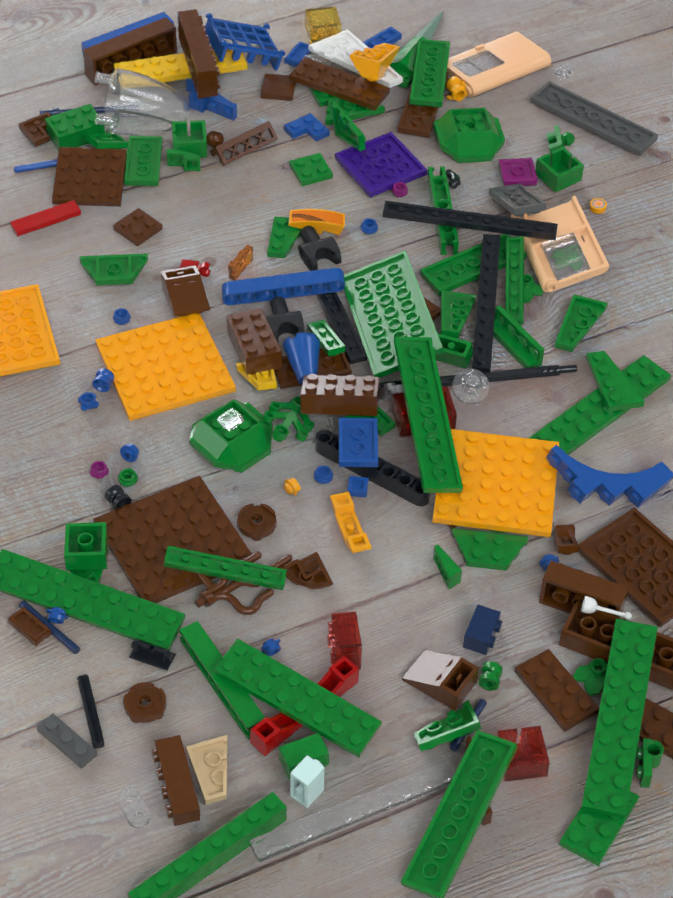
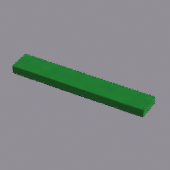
(515, 278)
(225, 567)

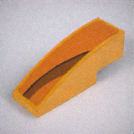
(319, 219)

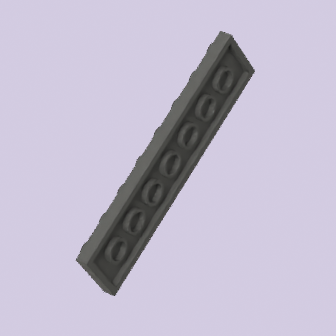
(594, 118)

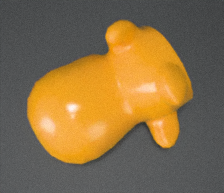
(456, 88)

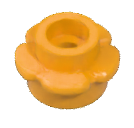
(291, 486)

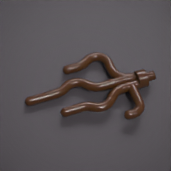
(220, 591)

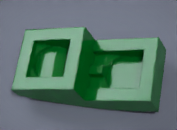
(188, 160)

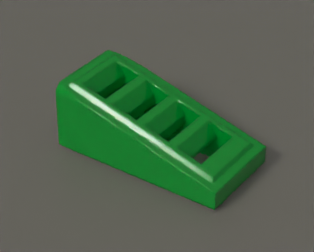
(448, 568)

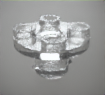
(470, 386)

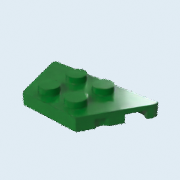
(352, 110)
(114, 268)
(488, 549)

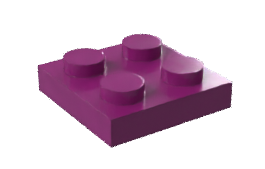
(517, 171)

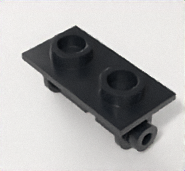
(151, 655)

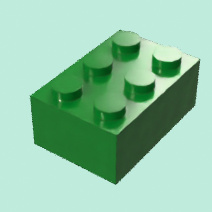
(68, 127)

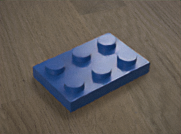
(358, 442)

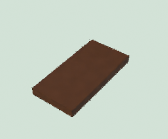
(335, 365)

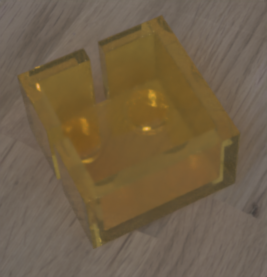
(322, 23)

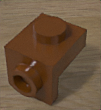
(565, 539)

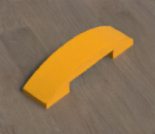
(348, 523)

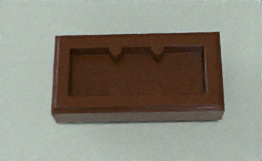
(29, 626)

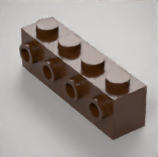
(177, 780)

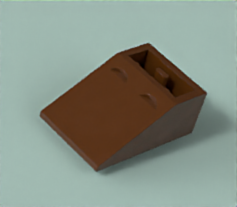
(184, 291)
(443, 677)

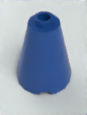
(302, 354)

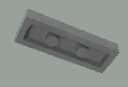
(67, 740)

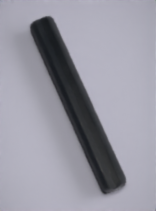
(90, 711)

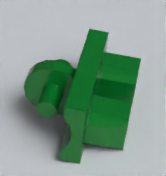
(558, 140)

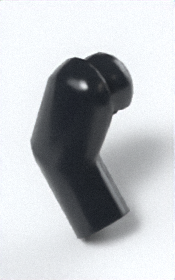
(455, 179)

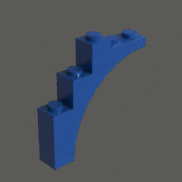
(215, 104)
(609, 486)

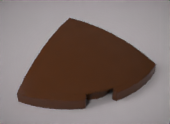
(308, 572)

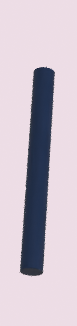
(54, 631)

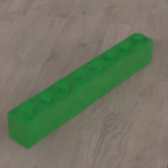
(214, 850)

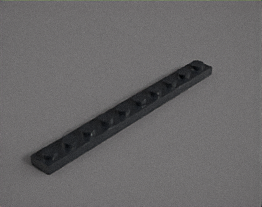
(470, 220)
(486, 303)

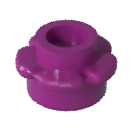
(400, 189)
(99, 469)

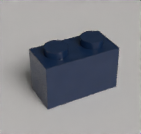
(482, 630)

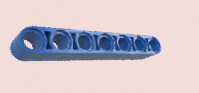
(283, 286)

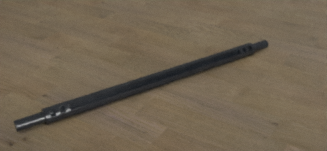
(512, 374)

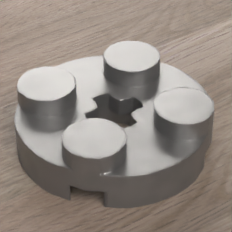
(390, 389)

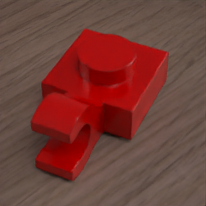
(202, 268)

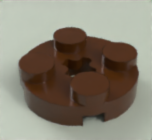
(259, 530)
(144, 713)

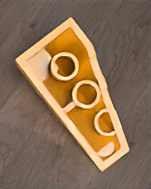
(375, 61)

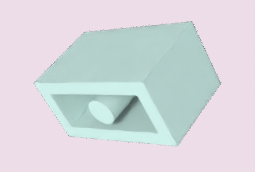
(307, 781)

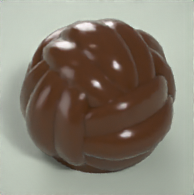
(214, 138)

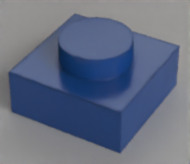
(358, 486)

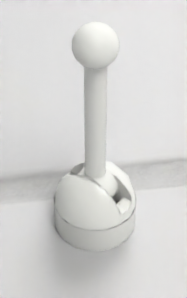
(590, 606)

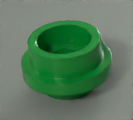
(127, 477)

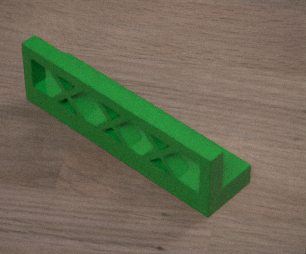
(514, 340)

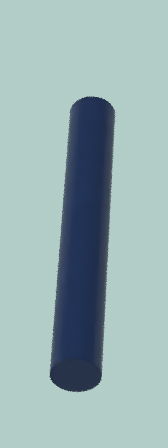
(477, 709)

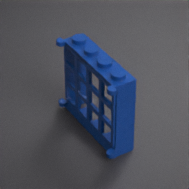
(222, 29)

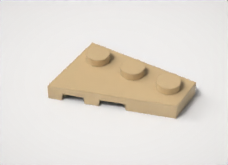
(210, 767)

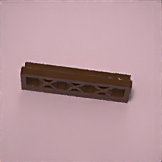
(240, 140)

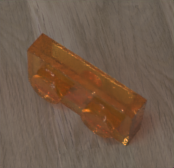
(240, 263)

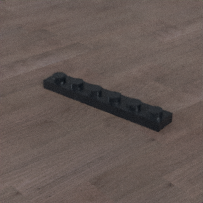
(342, 327)

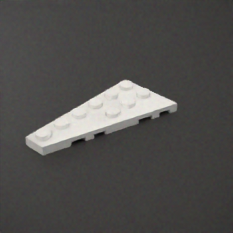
(338, 50)

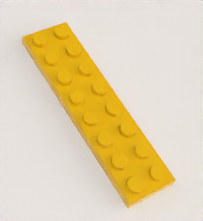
(175, 66)

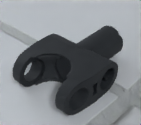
(317, 248)
(284, 321)

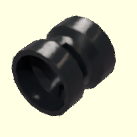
(117, 497)

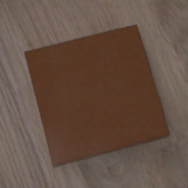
(278, 87)

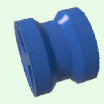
(103, 380)

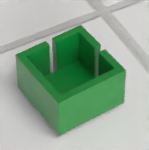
(195, 143)
(562, 169)

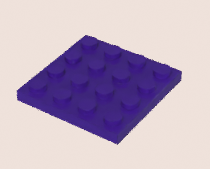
(381, 164)

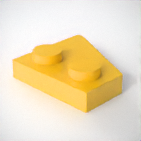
(261, 381)

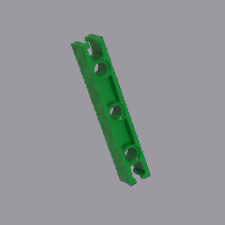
(441, 198)
(207, 657)

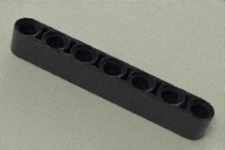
(385, 475)

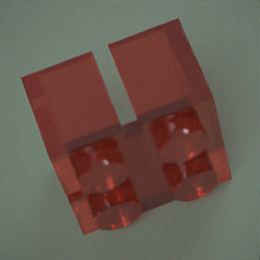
(344, 638)
(531, 755)

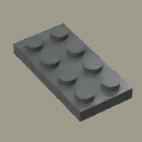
(517, 199)

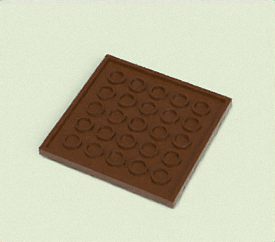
(175, 517)

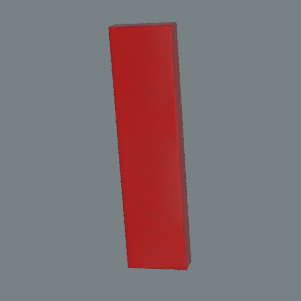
(45, 218)

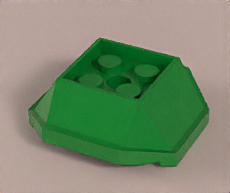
(469, 134)
(233, 449)

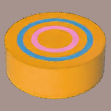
(598, 205)

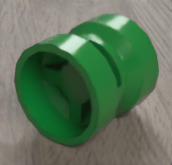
(490, 676)

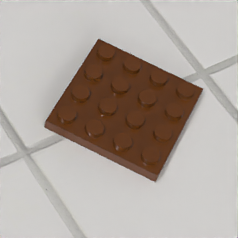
(89, 176)

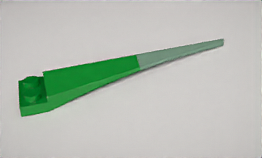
(405, 59)

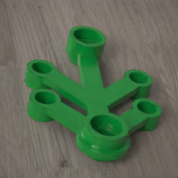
(281, 431)

